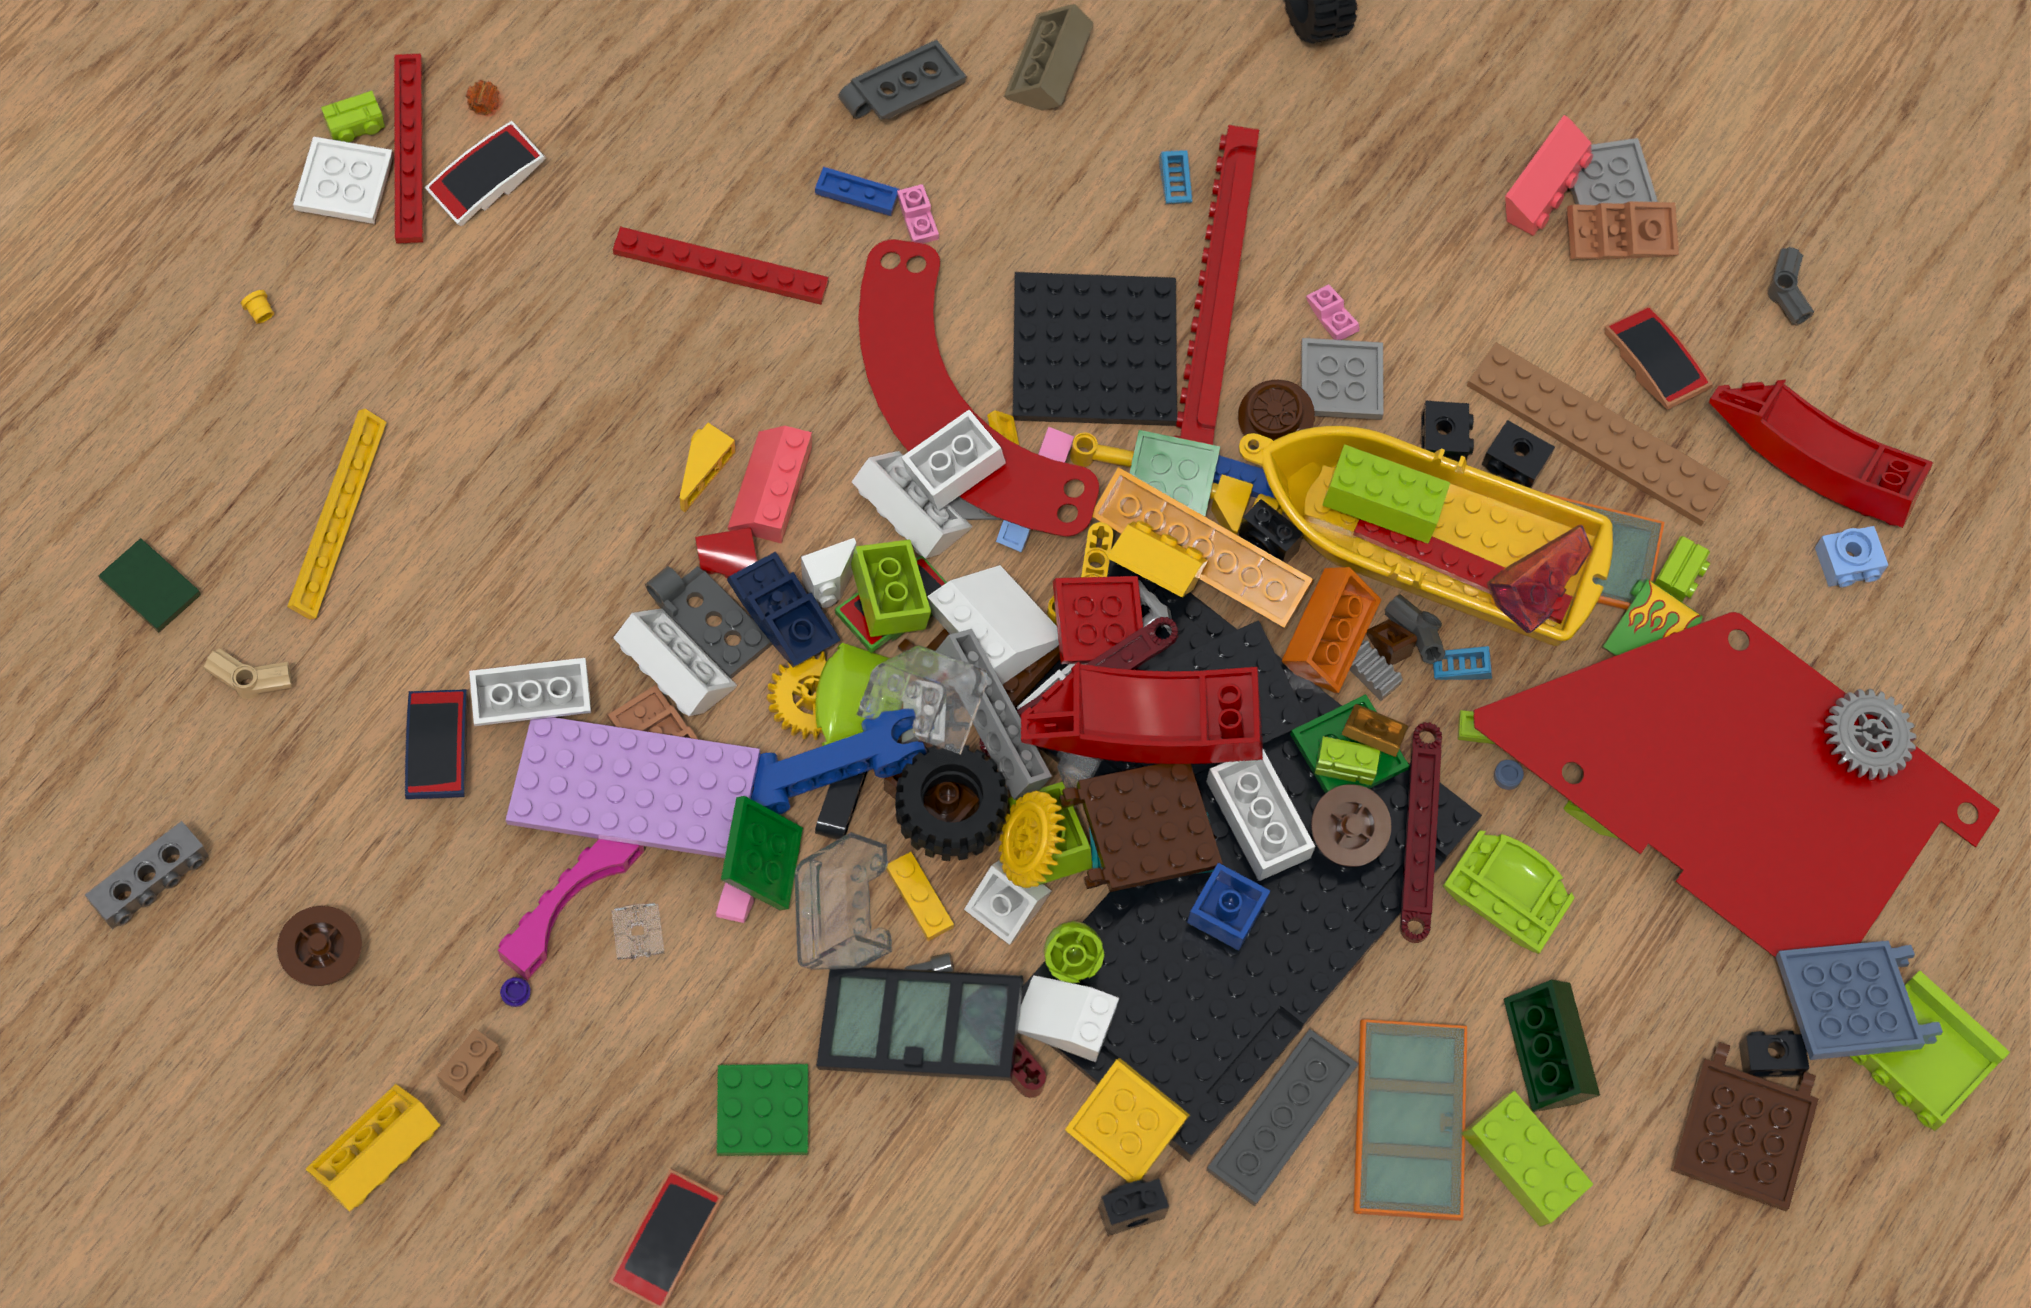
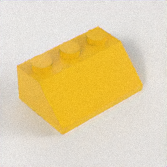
(1158, 558)

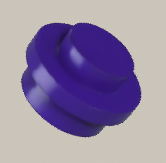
(515, 992)

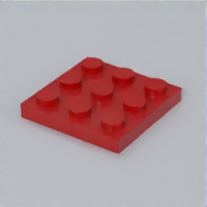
(1095, 615)

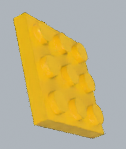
(1127, 1122)

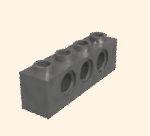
(151, 860)

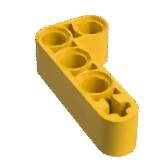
(1092, 554)

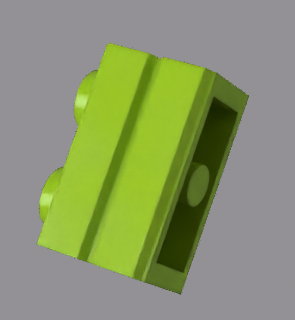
(353, 117)
(1682, 568)
(1347, 760)

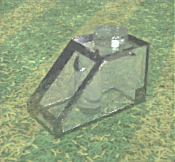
(1076, 768)

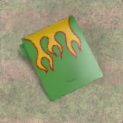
(1649, 618)

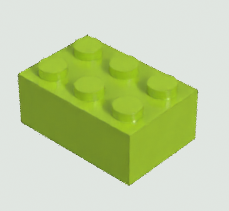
(890, 588)
(1075, 849)

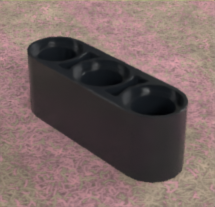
(839, 806)

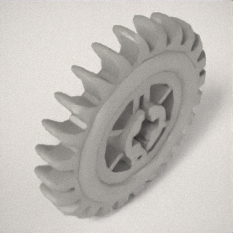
(1857, 740)

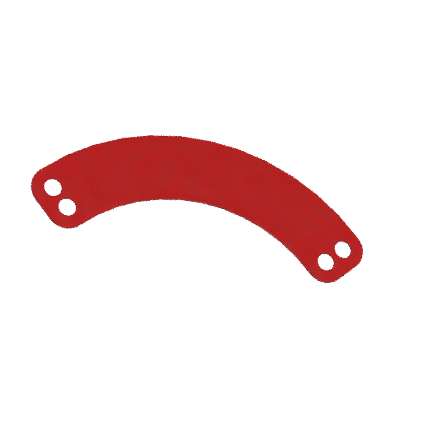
(921, 398)

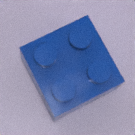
(1228, 906)

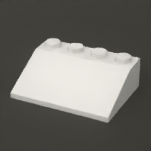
(1001, 616)

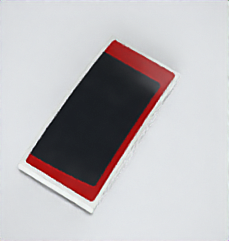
(485, 173)

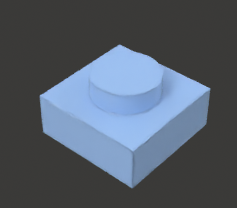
(1013, 536)

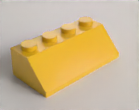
(373, 1147)

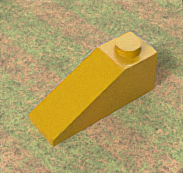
(707, 456)

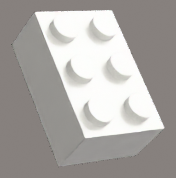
(953, 460)

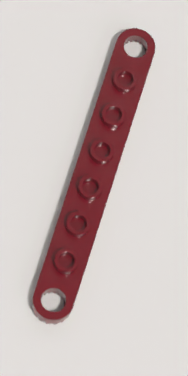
(1125, 655)
(1421, 832)

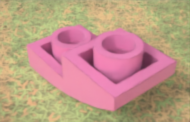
(917, 214)
(1331, 313)
(1055, 445)
(734, 904)

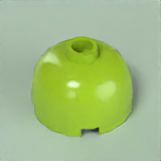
(1073, 952)

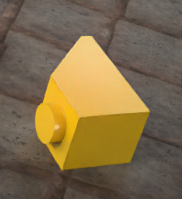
(1230, 502)

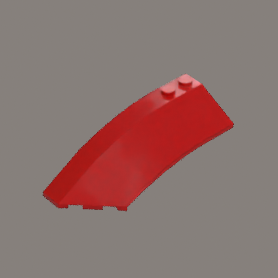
(1824, 452)
(1150, 715)

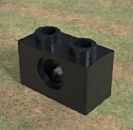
(1758, 1061)

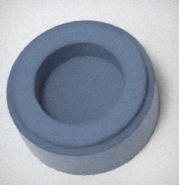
(1508, 774)

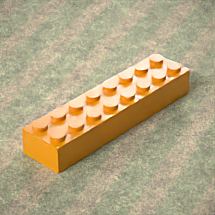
(1232, 563)

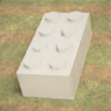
(1260, 815)

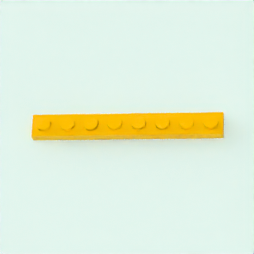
(336, 514)

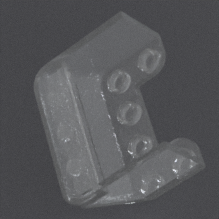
(938, 684)
(835, 905)

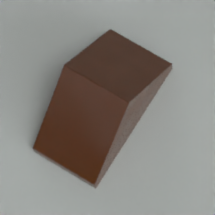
(1392, 641)

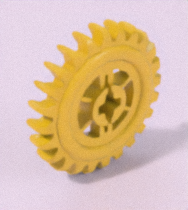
(789, 684)
(1030, 839)

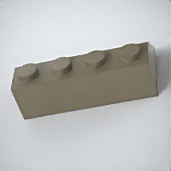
(1049, 58)

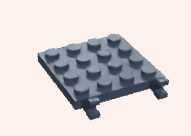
(1853, 1000)

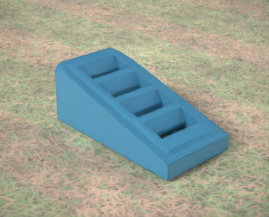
(1171, 157)
(1465, 674)

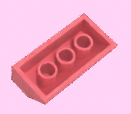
(1548, 177)
(772, 482)

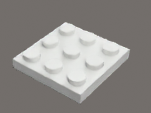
(343, 180)

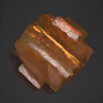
(483, 97)

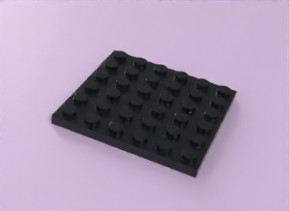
(1094, 349)

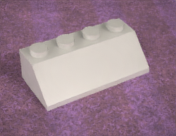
(903, 503)
(674, 661)
(530, 691)

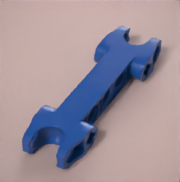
(869, 750)

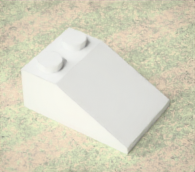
(1067, 1016)

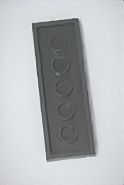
(1282, 1117)

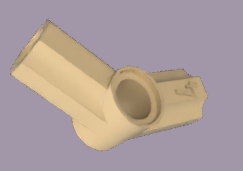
(233, 672)

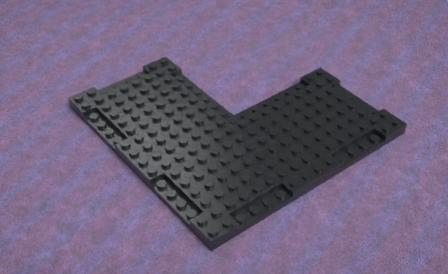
(1216, 1017)

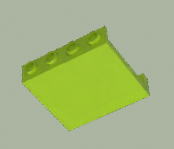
(1943, 1073)

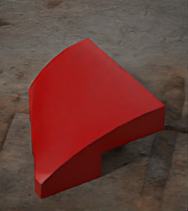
(726, 551)

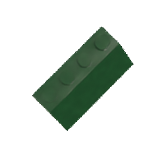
(1551, 1046)

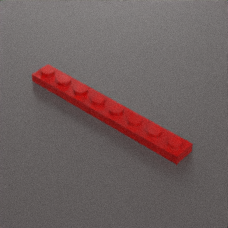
(408, 148)
(720, 265)
(1446, 560)

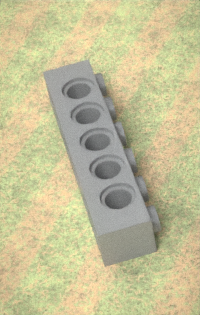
(999, 722)

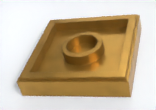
(1375, 730)

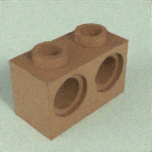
(469, 1065)

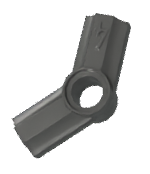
(1790, 297)
(1421, 624)

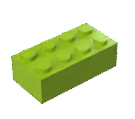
(1386, 494)
(1527, 1158)

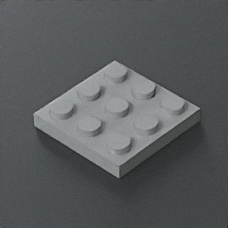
(1615, 175)
(1343, 377)

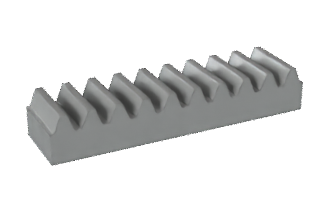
(1375, 672)

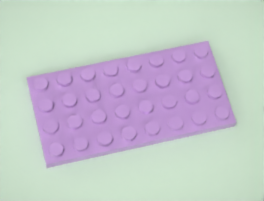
(630, 785)

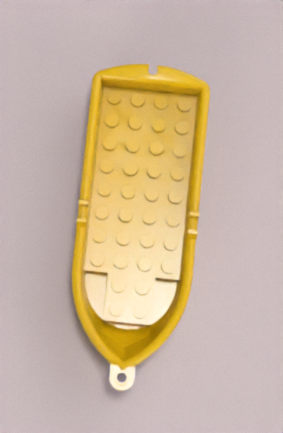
(1478, 515)

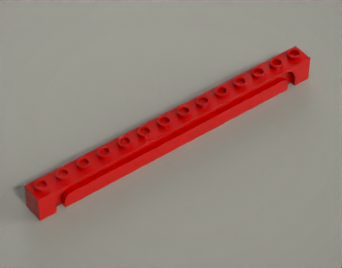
(1218, 285)

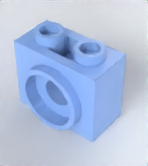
(1844, 569)

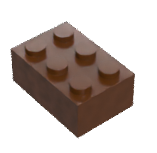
(944, 801)

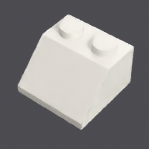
(828, 572)
(1004, 906)

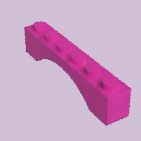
(528, 945)

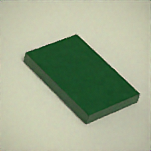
(149, 585)

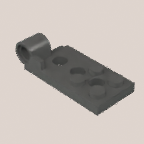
(865, 90)
(672, 595)

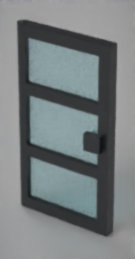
(920, 1023)

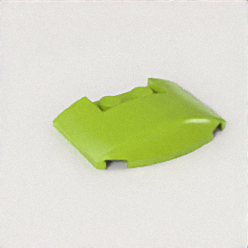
(841, 691)
(1510, 888)

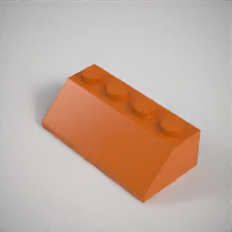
(1332, 628)

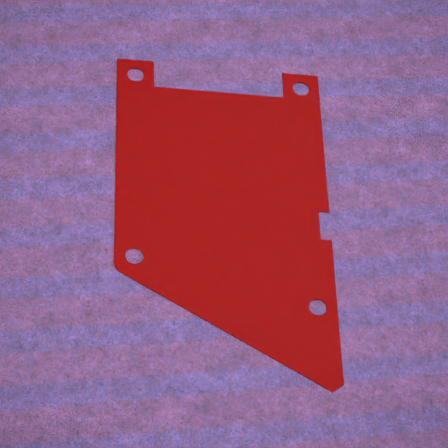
(1733, 780)

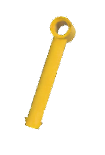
(1097, 452)

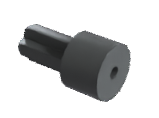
(938, 963)

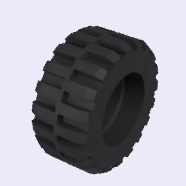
(1321, 19)
(951, 837)

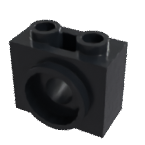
(1452, 419)
(1503, 460)
(1271, 532)
(1133, 1206)

